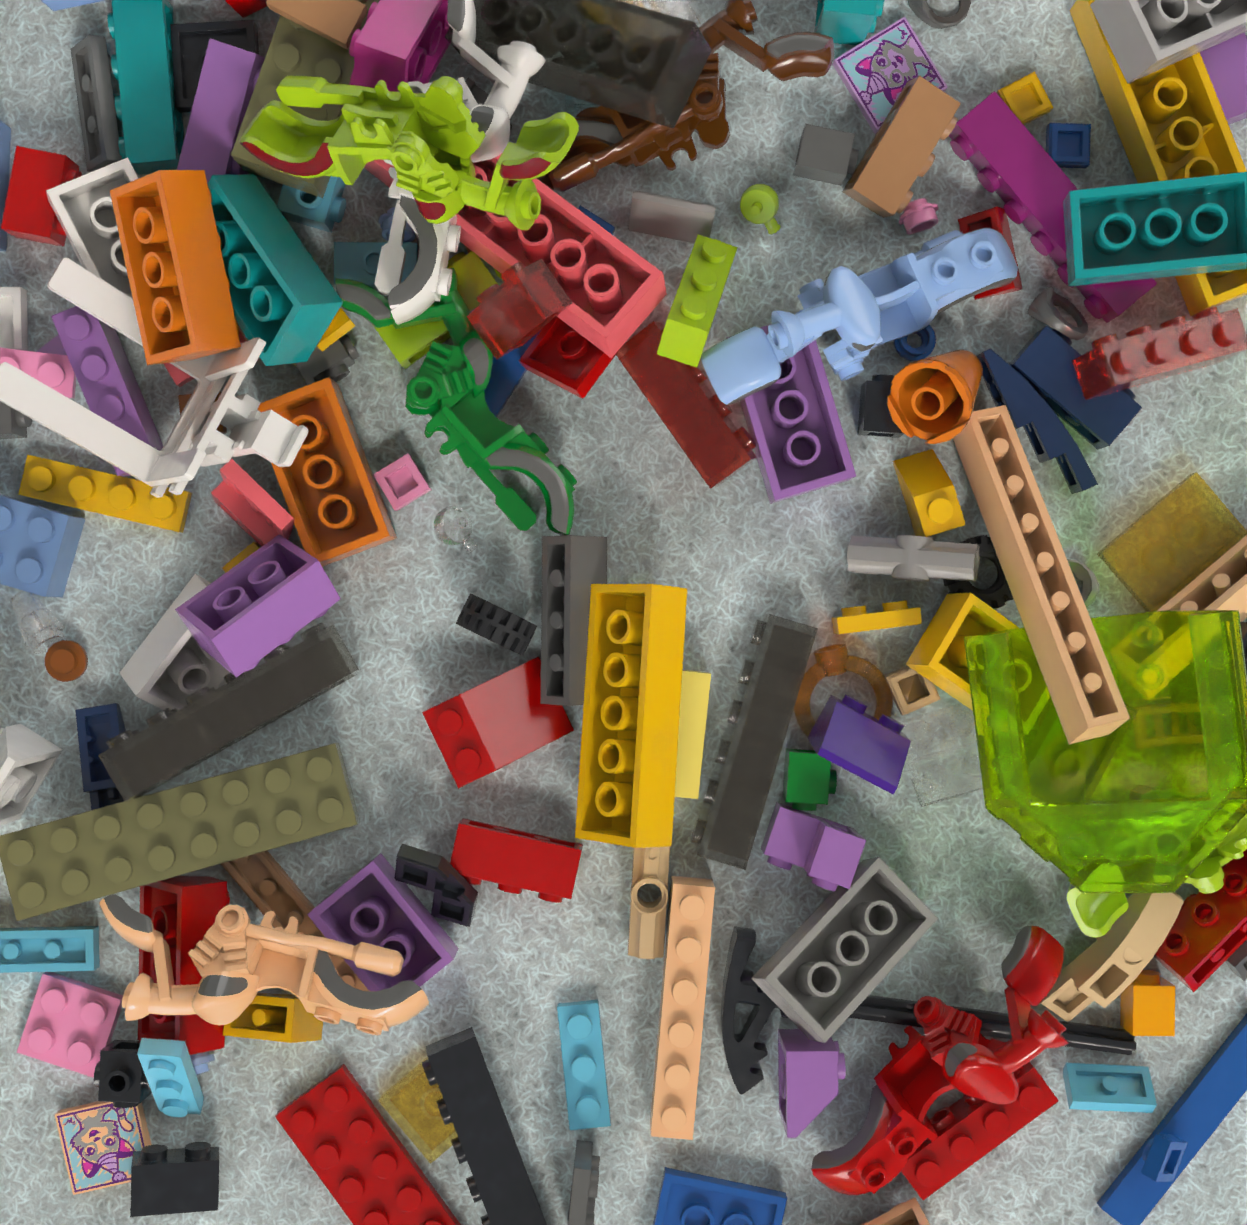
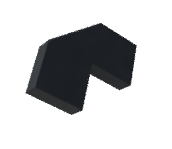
(453, 895)

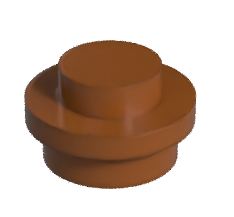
(66, 660)

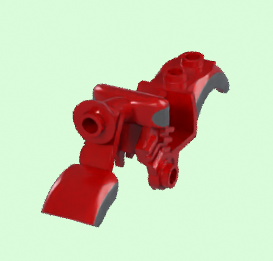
(947, 1059)

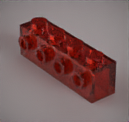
(1160, 353)
(688, 408)

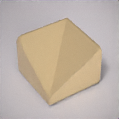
(910, 690)

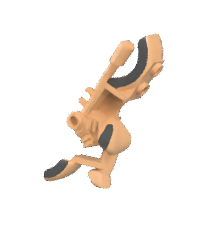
(248, 957)

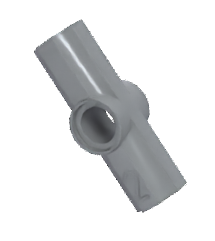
(913, 558)

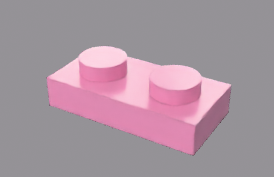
(47, 368)

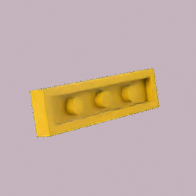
(103, 493)

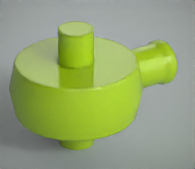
(760, 205)

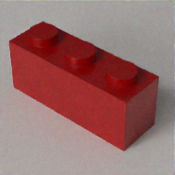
(516, 860)

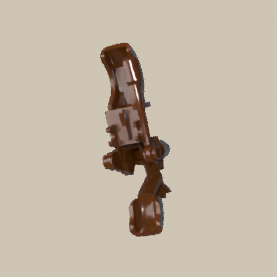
(623, 139)

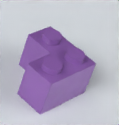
(817, 844)

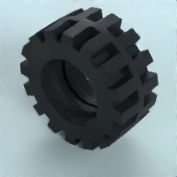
(496, 624)

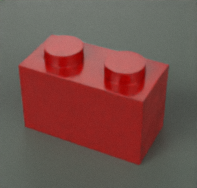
(27, 207)

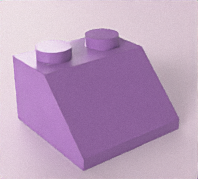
(806, 1078)

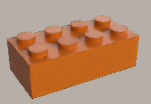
(175, 266)
(330, 479)

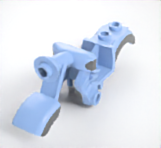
(863, 310)

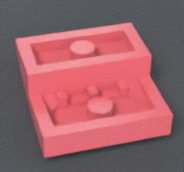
(251, 505)

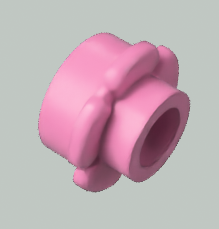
(919, 216)

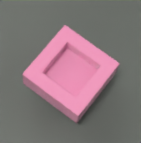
(402, 482)

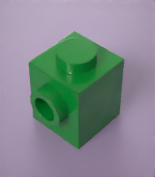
(807, 779)

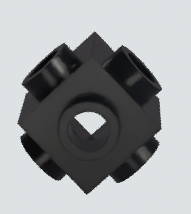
(121, 1075)

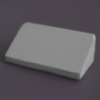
(670, 217)

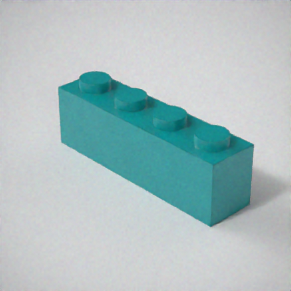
(146, 84)

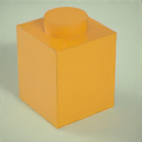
(1148, 1006)

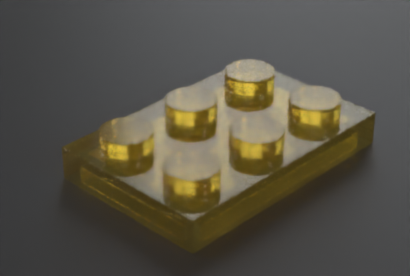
(1172, 543)

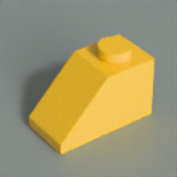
(928, 494)
(276, 1019)

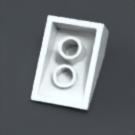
(23, 767)

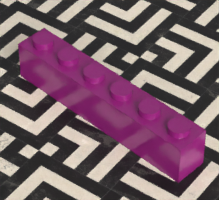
(1033, 194)

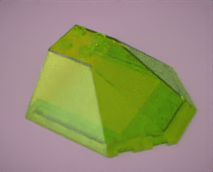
(1152, 794)

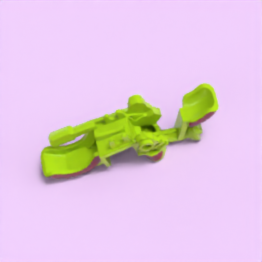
(422, 135)

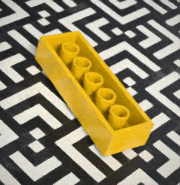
(631, 714)

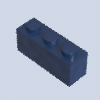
(1050, 371)

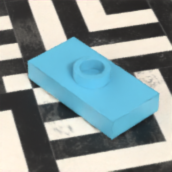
(361, 259)

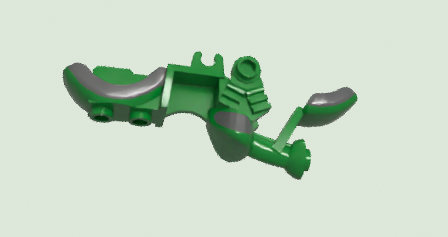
(452, 393)

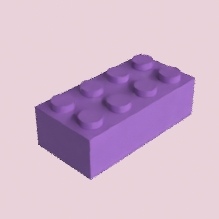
(798, 429)

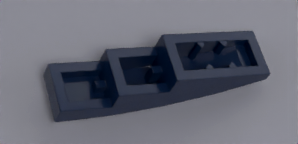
(1038, 419)
(94, 729)

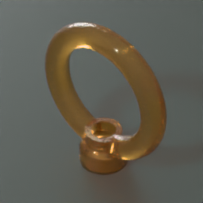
(833, 661)

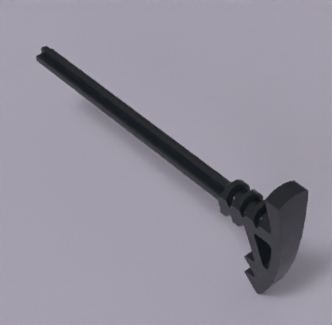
(744, 1052)

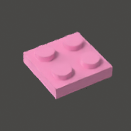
(70, 1023)

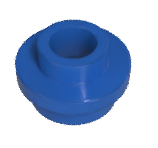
(928, 342)

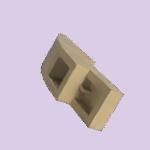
(1116, 957)

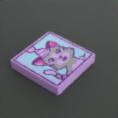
(882, 67)

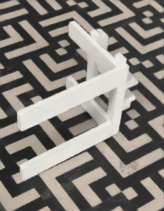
(251, 433)

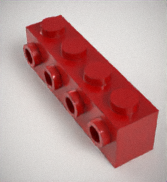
(1208, 929)
(972, 1130)

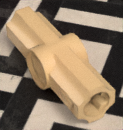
(648, 918)

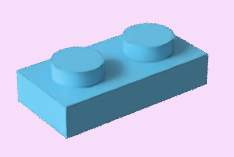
(1109, 1087)

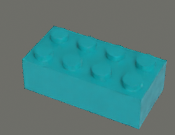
(1156, 229)
(270, 273)

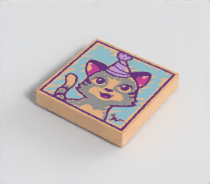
(100, 1143)

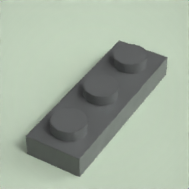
(96, 102)

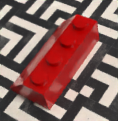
(183, 913)

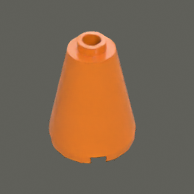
(935, 395)

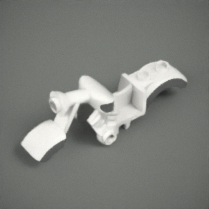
(430, 275)

